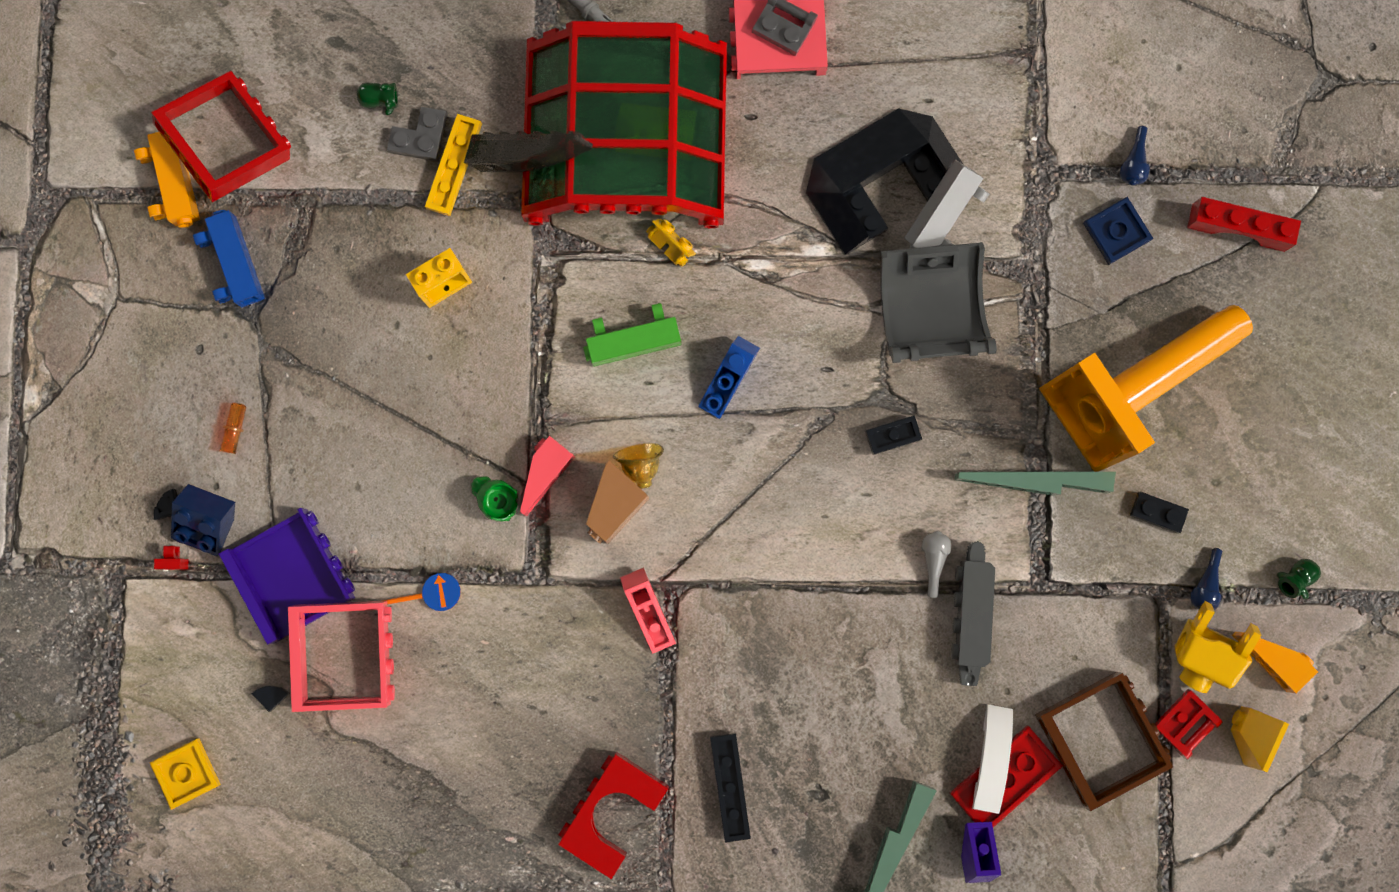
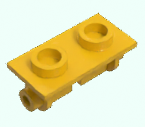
(665, 234)

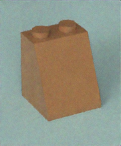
(614, 504)

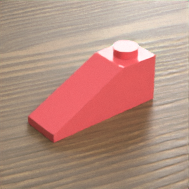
(546, 467)
(647, 610)

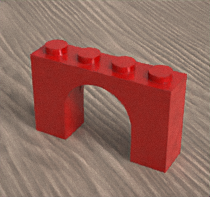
(581, 835)

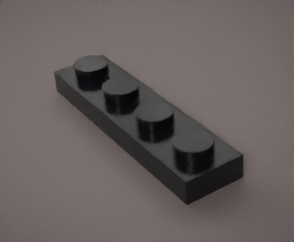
(730, 787)

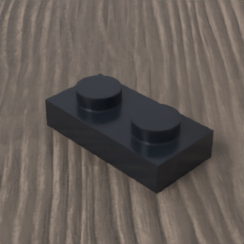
(893, 435)
(1159, 512)

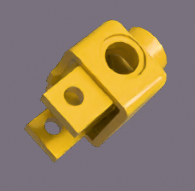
(1211, 655)

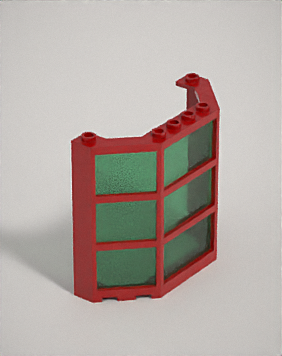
(648, 107)

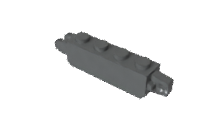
(974, 614)

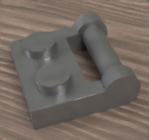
(780, 30)

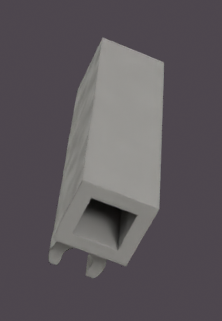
(945, 206)

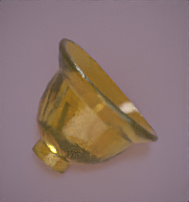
(640, 462)

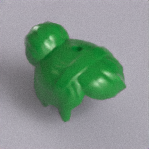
(486, 490)

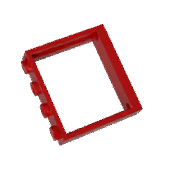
(218, 188)

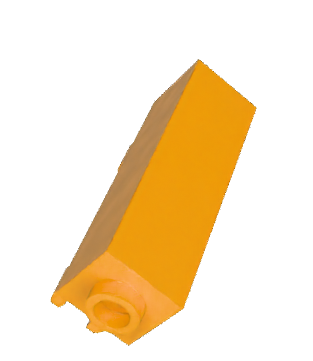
(174, 183)

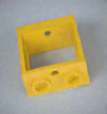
(437, 273)

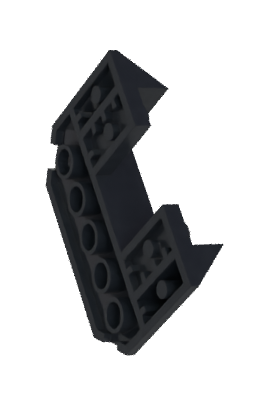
(844, 170)

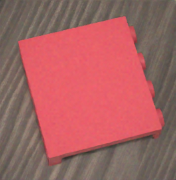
(760, 55)

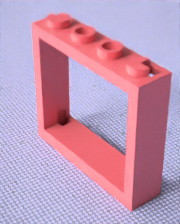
(298, 664)

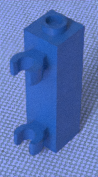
(233, 257)

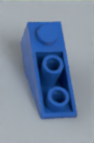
(729, 376)

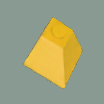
(1257, 737)

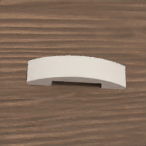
(994, 759)

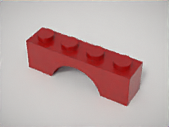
(1266, 228)

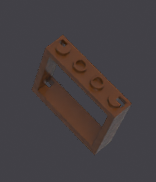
(1147, 730)

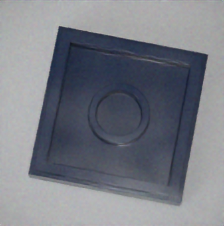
(1118, 230)

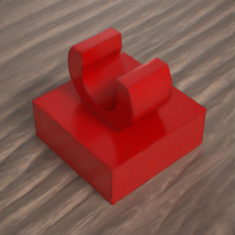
(171, 560)

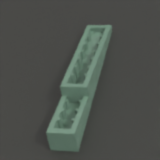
(1042, 482)
(896, 841)

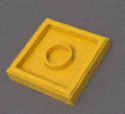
(185, 773)

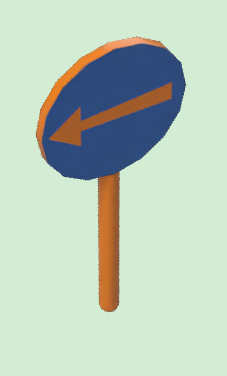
(439, 593)

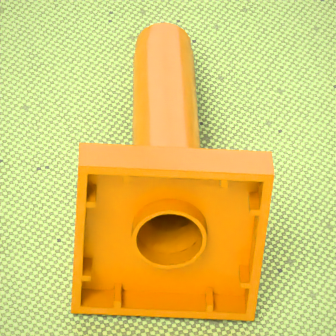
(1103, 409)

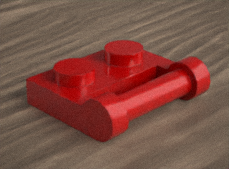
(1181, 719)

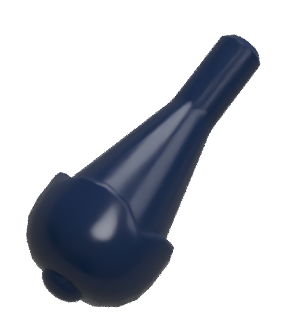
(1135, 168)
(1208, 586)

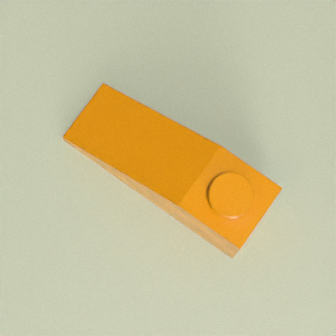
(1285, 666)

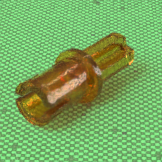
(233, 428)

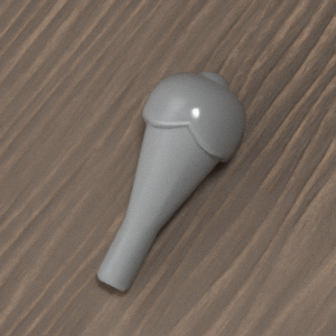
(936, 549)

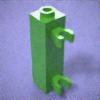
(633, 341)

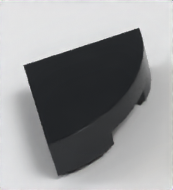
(164, 506)
(270, 696)

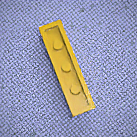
(452, 166)

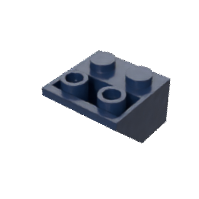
(201, 519)

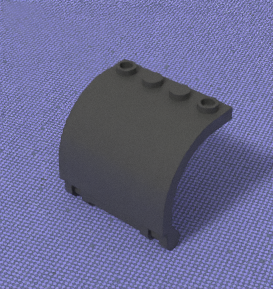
(934, 302)

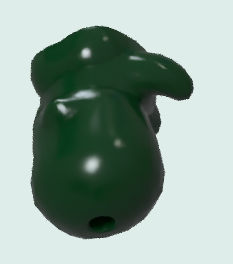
(376, 95)
(1302, 574)

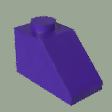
(979, 853)

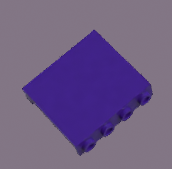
(285, 569)

